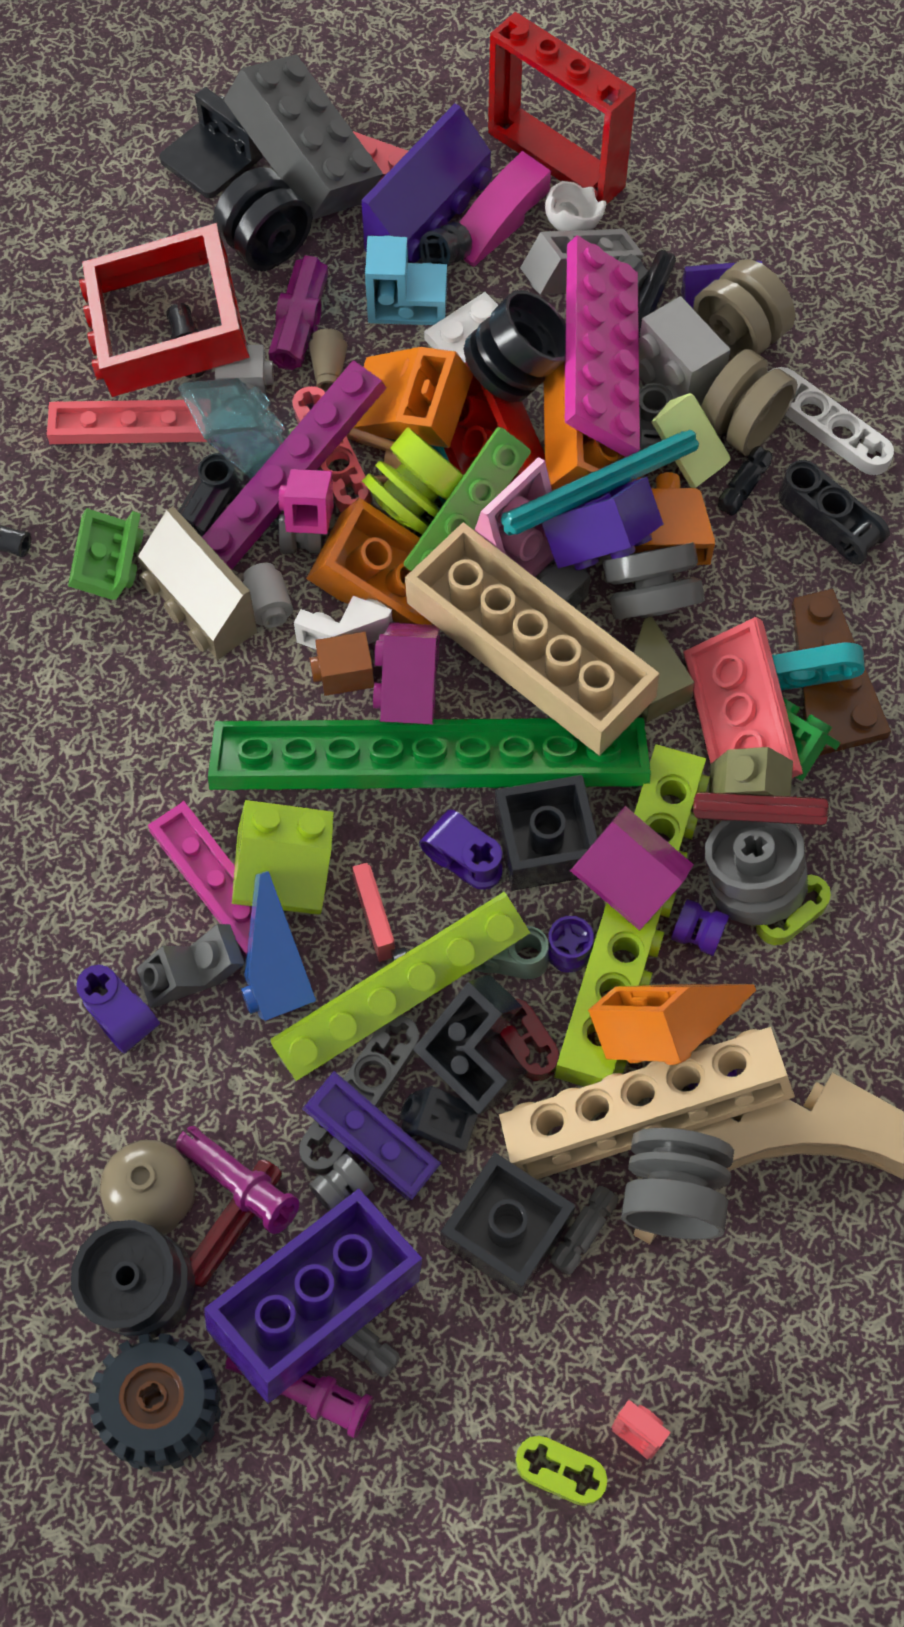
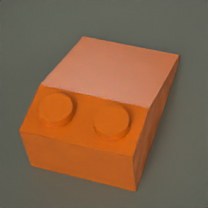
(367, 561)

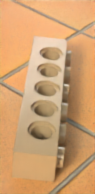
(712, 1101)

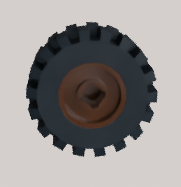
(155, 1402)

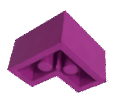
(408, 673)

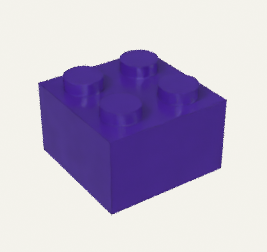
(604, 526)

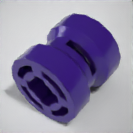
(709, 931)
(570, 934)

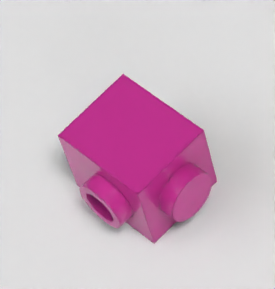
(307, 501)

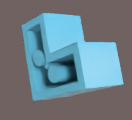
(402, 290)

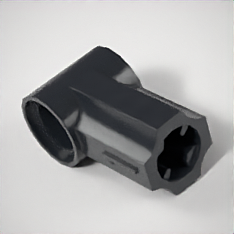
(208, 497)

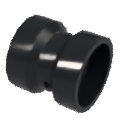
(446, 244)

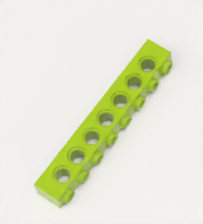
(671, 774)

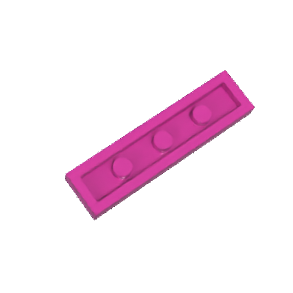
(203, 867)

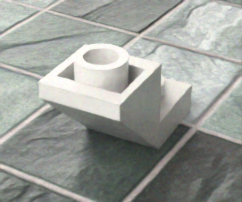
(360, 616)

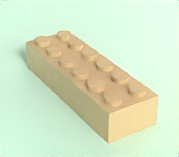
(532, 638)

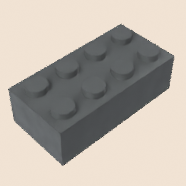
(302, 135)

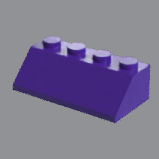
(429, 182)

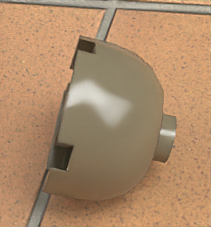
(148, 1185)

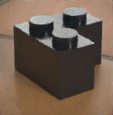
(464, 1045)

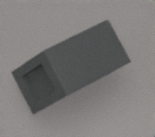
(186, 970)

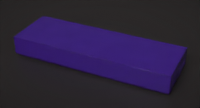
(371, 1136)

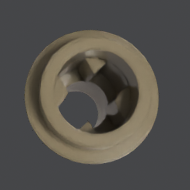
(327, 356)

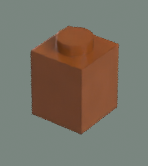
(343, 664)

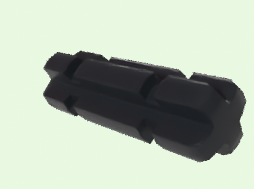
(744, 480)

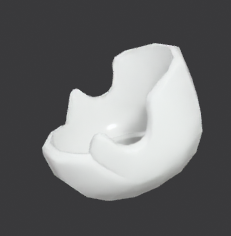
(573, 207)

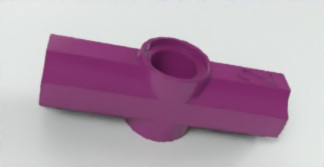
(298, 313)

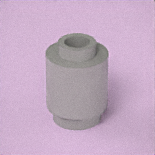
(268, 595)

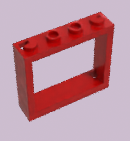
(522, 40)
(176, 356)

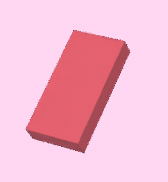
(373, 911)

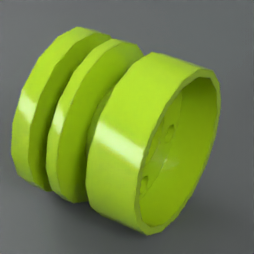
(415, 483)

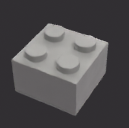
(680, 350)

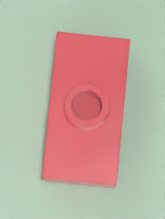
(640, 1429)

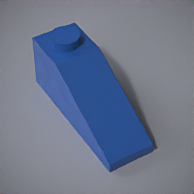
(273, 963)

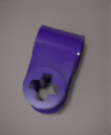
(458, 845)
(119, 1011)

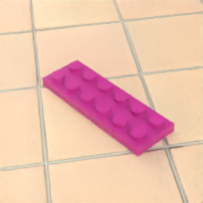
(602, 347)

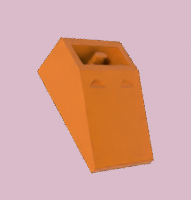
(421, 393)
(663, 1020)

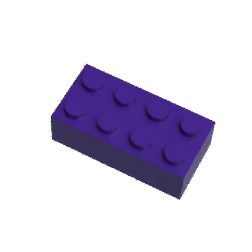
(312, 1295)

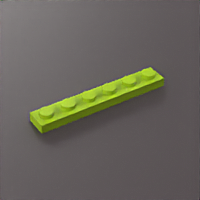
(399, 986)

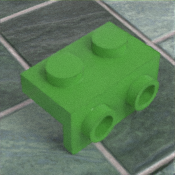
(105, 554)

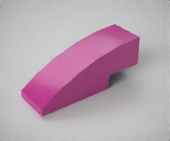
(504, 204)

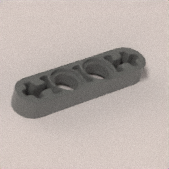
(381, 1040)

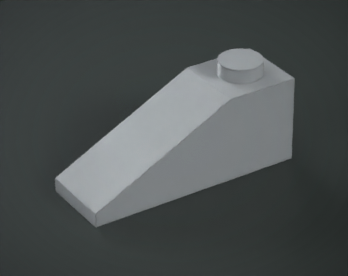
(547, 259)

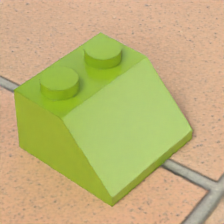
(291, 846)

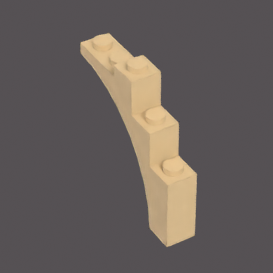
(840, 1124)

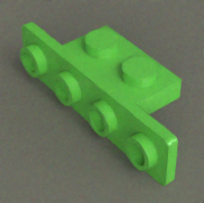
(480, 485)

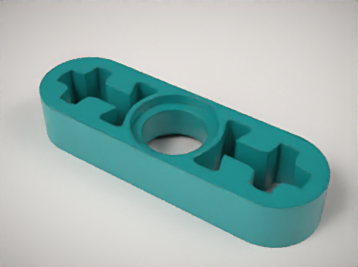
(819, 665)

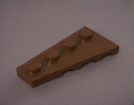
(845, 704)

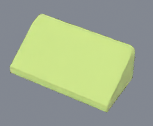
(683, 415)

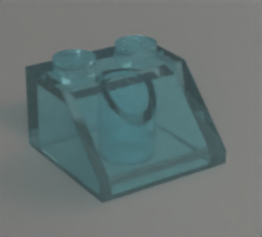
(234, 421)

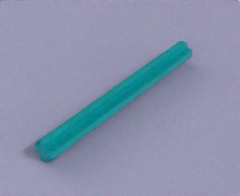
(598, 482)

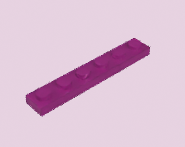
(302, 450)

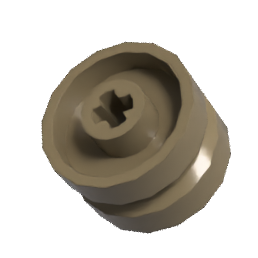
(747, 307)
(748, 401)

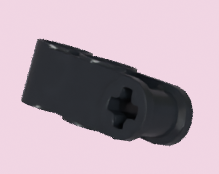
(842, 530)

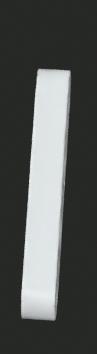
(836, 415)

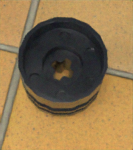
(517, 346)

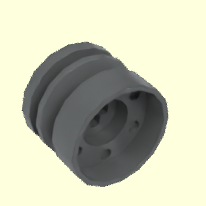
(678, 1184)

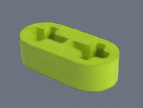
(801, 917)
(567, 1459)

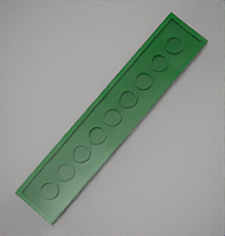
(417, 755)

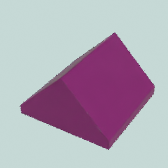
(632, 868)

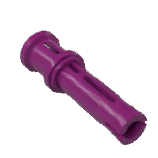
(250, 1188)
(327, 1400)

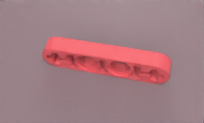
(352, 473)

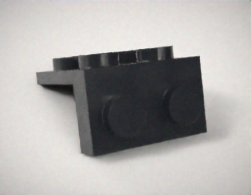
(212, 150)

